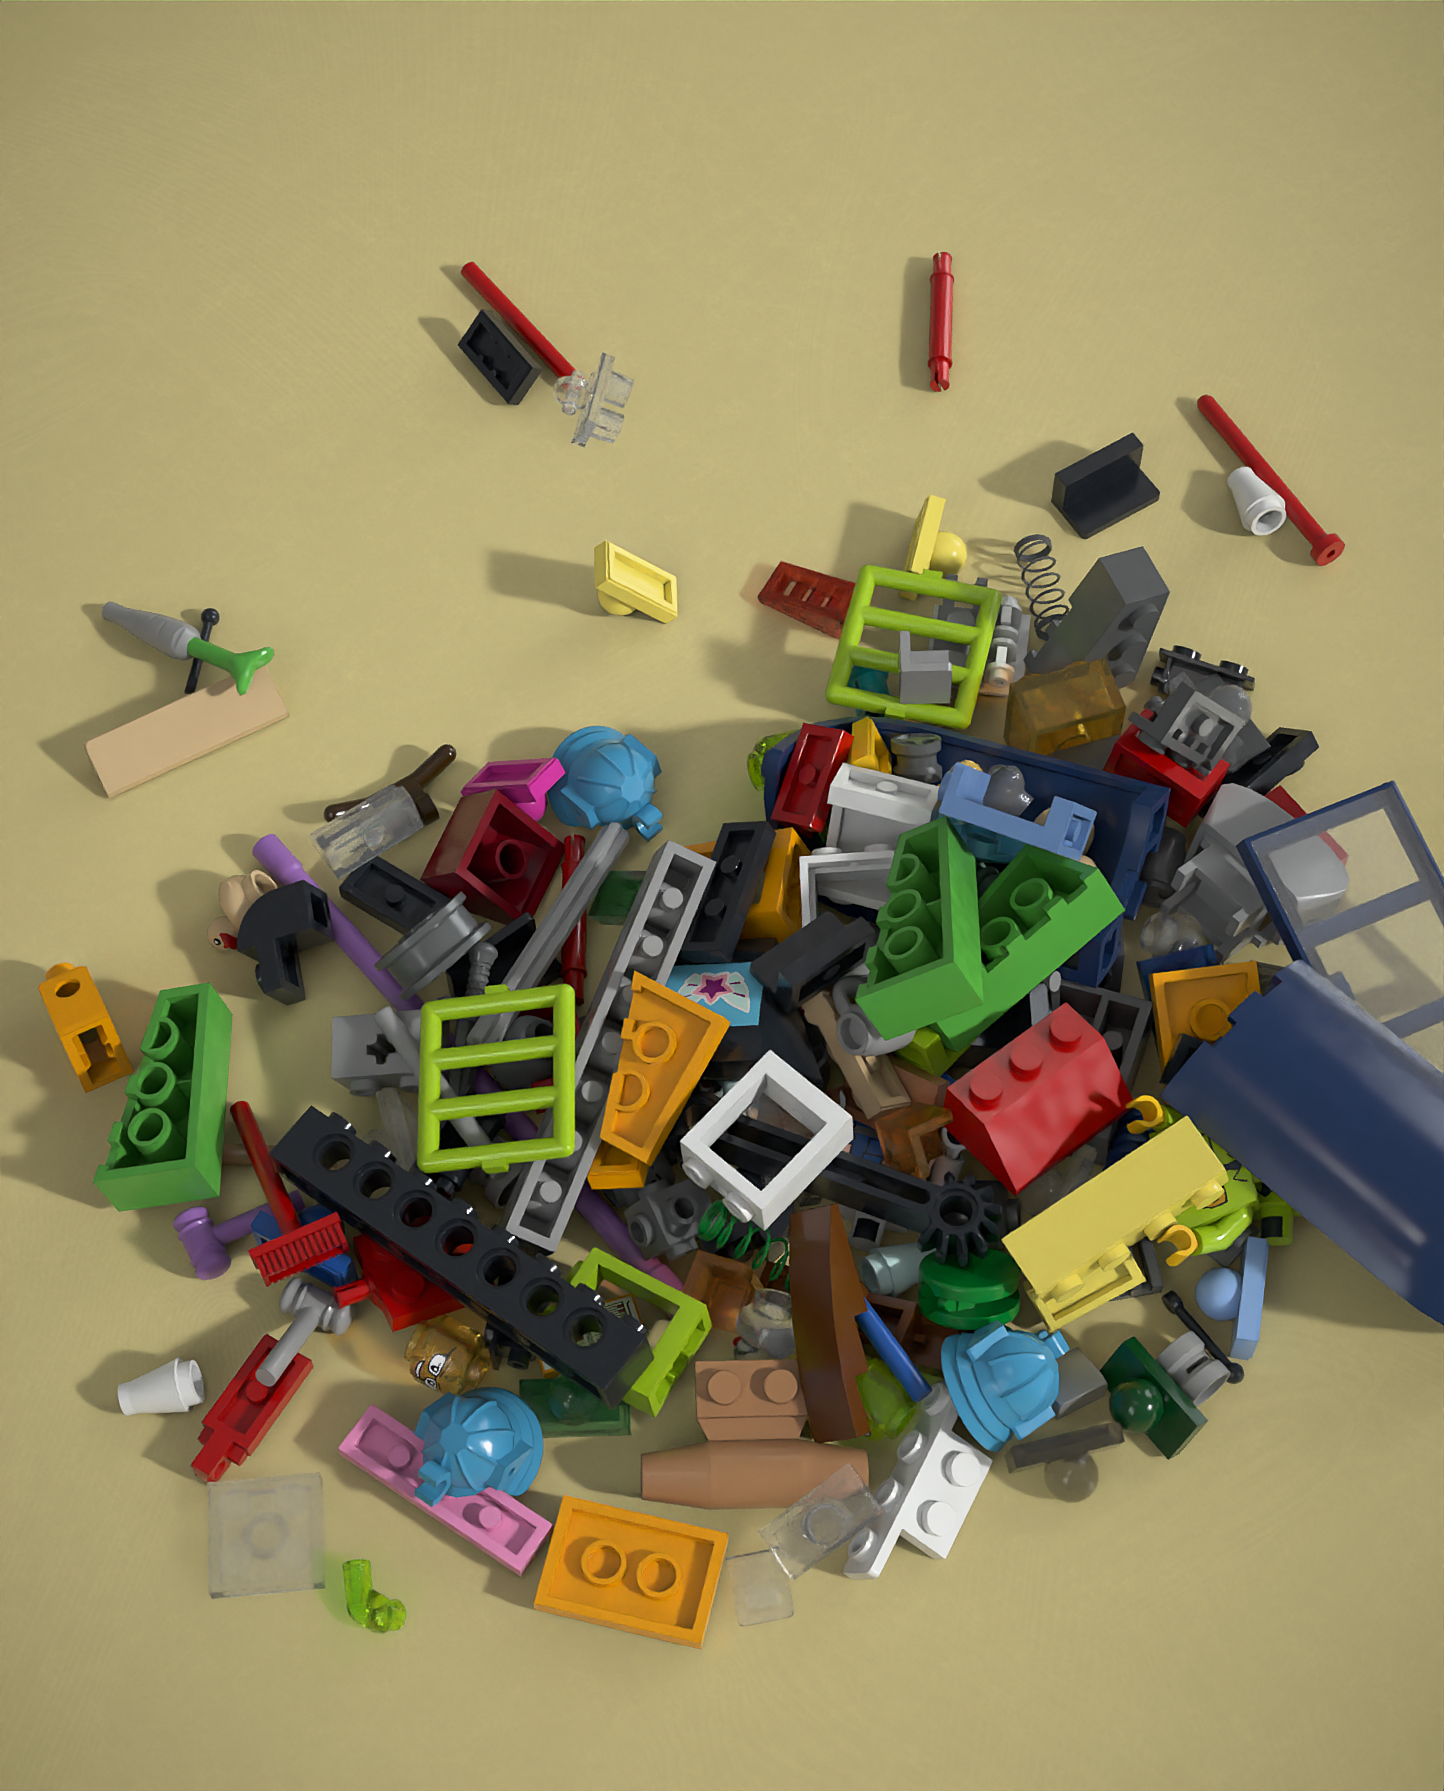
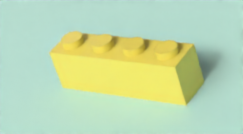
(1116, 1211)

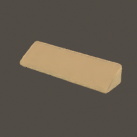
(183, 731)

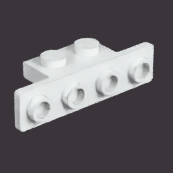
(925, 1492)

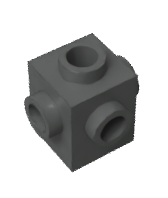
(667, 1218)

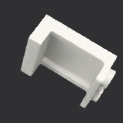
(869, 811)

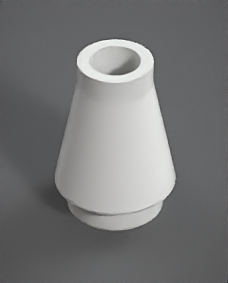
(1257, 504)
(163, 1390)

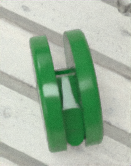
(972, 1294)

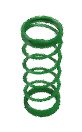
(703, 1233)

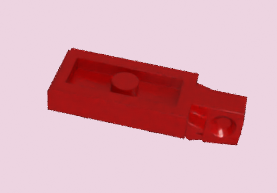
(245, 1412)

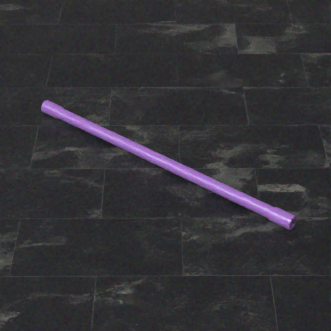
(288, 869)

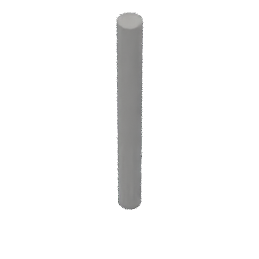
(410, 1051)

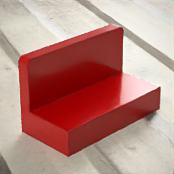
(808, 778)

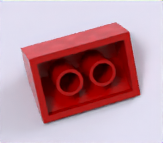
(1037, 1099)

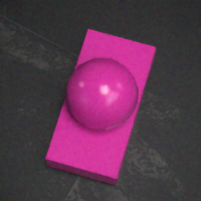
(520, 781)

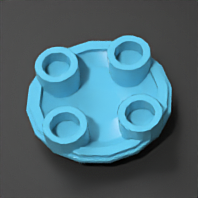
(986, 844)

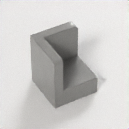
(923, 675)

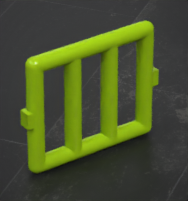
(861, 614)
(559, 1096)

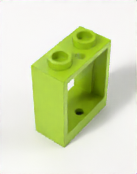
(677, 1343)

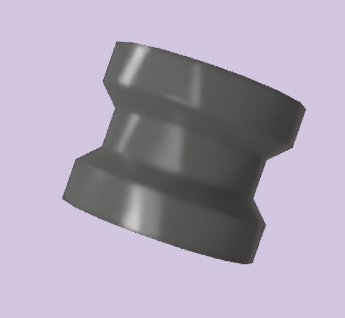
(917, 757)

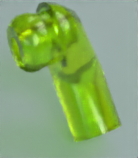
(367, 1605)

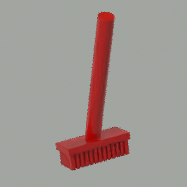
(299, 1244)

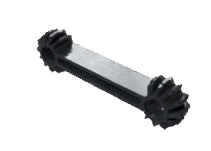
(856, 1182)

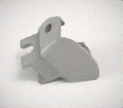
(1215, 879)

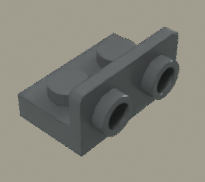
(1189, 728)

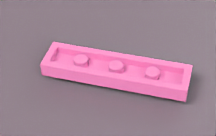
(486, 1520)

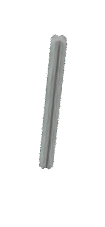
(556, 927)

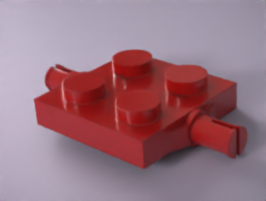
(394, 1286)

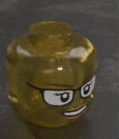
(447, 1355)

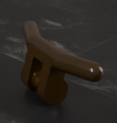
(413, 784)

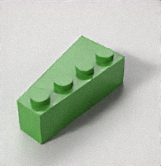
(1028, 928)
(928, 935)
(175, 1108)

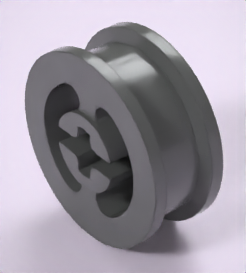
(432, 946)

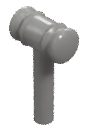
(310, 1309)

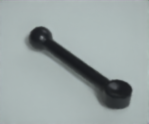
(210, 618)
(1175, 1306)

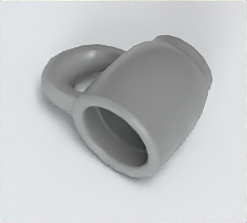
(855, 1029)

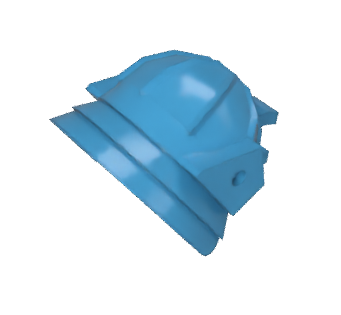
(606, 782)
(1002, 1380)
(478, 1443)

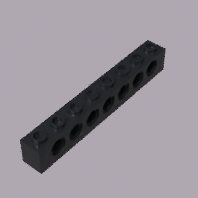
(602, 1369)

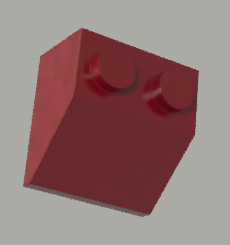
(494, 858)

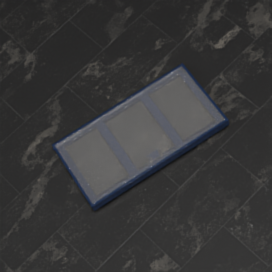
(1361, 908)

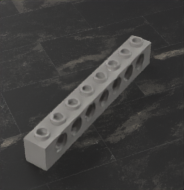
(650, 946)

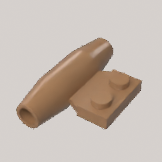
(752, 1445)

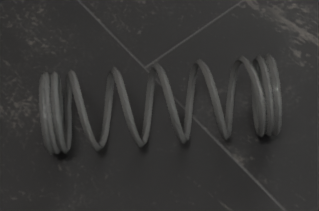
(1033, 558)

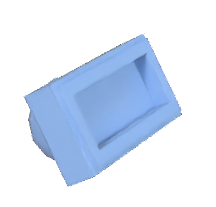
(1237, 1296)

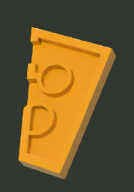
(659, 1066)

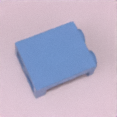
(1063, 832)

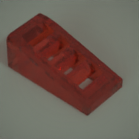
(810, 612)

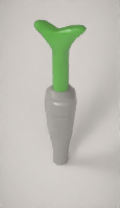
(183, 642)

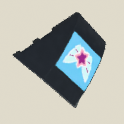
(754, 1015)

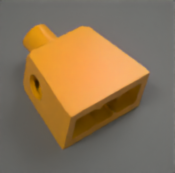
(78, 1007)

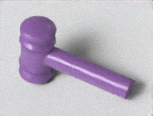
(206, 1242)

